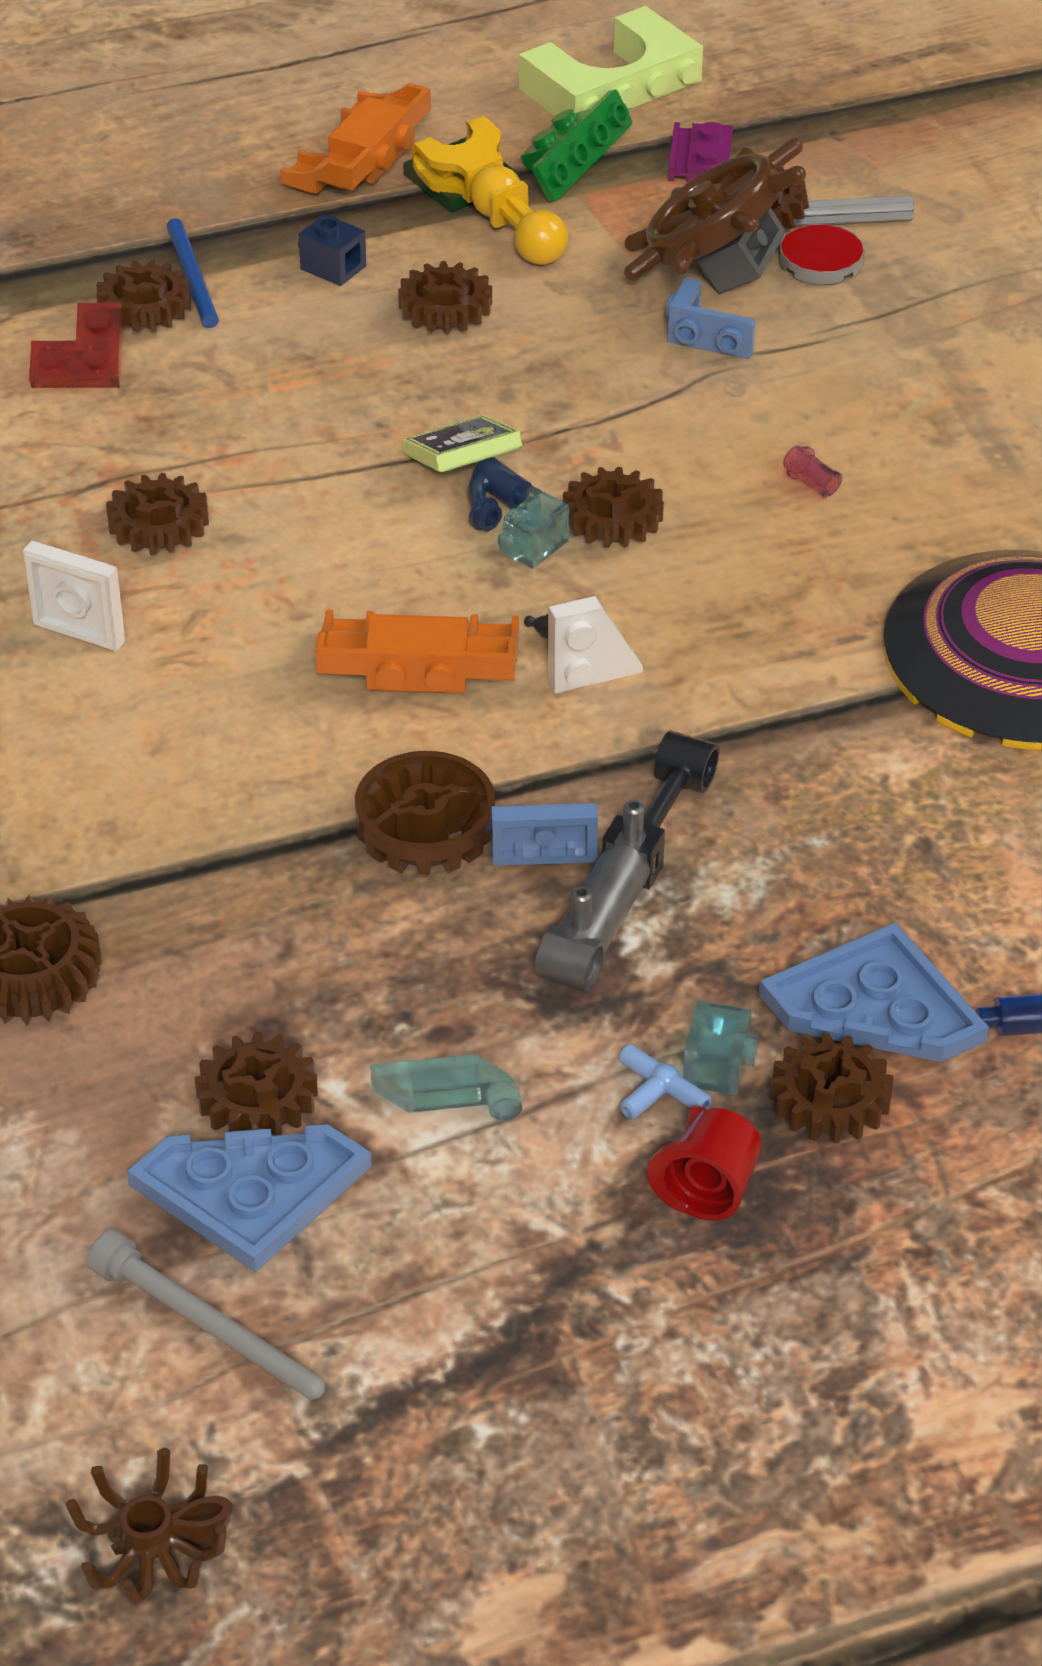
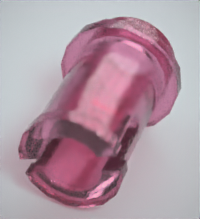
(803, 464)

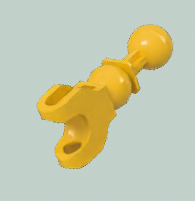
(479, 176)

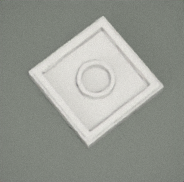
(74, 595)

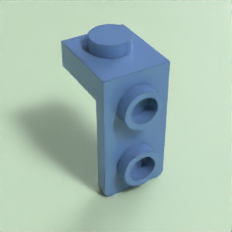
(707, 328)

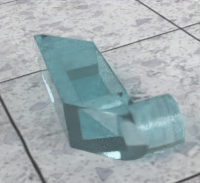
(447, 1085)

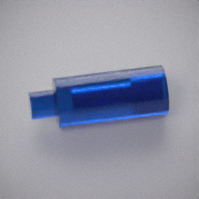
(1014, 1015)

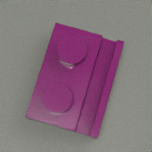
(698, 149)

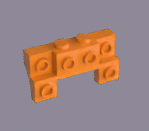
(364, 143)
(417, 651)

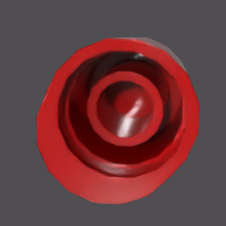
(708, 1165)

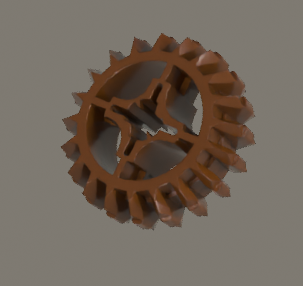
(45, 958)

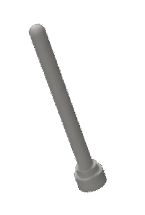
(116, 1258)

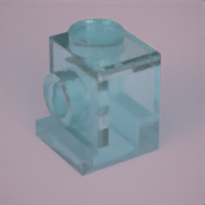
(535, 528)

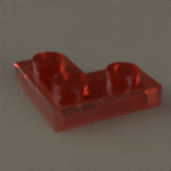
(85, 362)

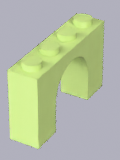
(658, 60)

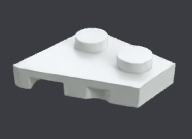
(586, 646)

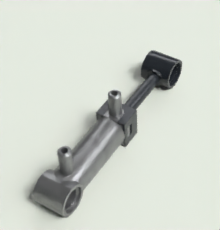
(628, 862)

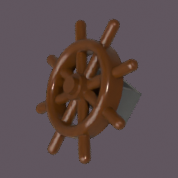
(721, 220)

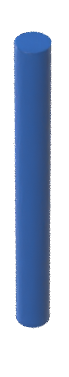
(192, 272)

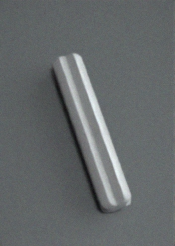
(858, 211)

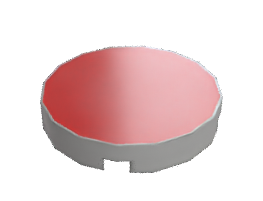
(821, 253)

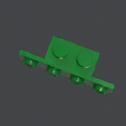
(575, 143)

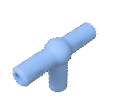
(660, 1080)

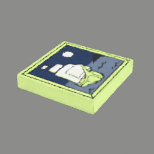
(462, 443)

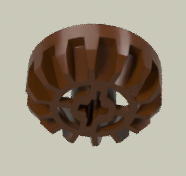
(416, 802)

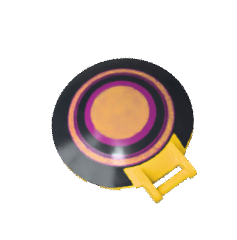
(972, 644)

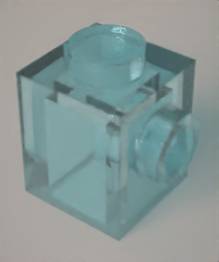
(719, 1047)

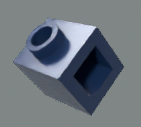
(332, 249)

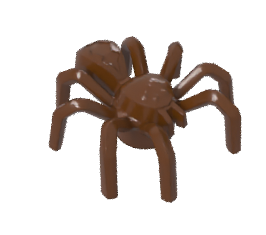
(151, 1528)

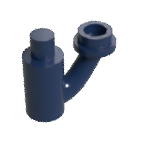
(502, 483)

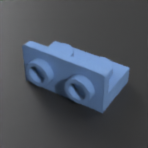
(544, 834)

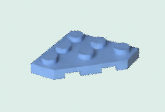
(879, 995)
(251, 1186)

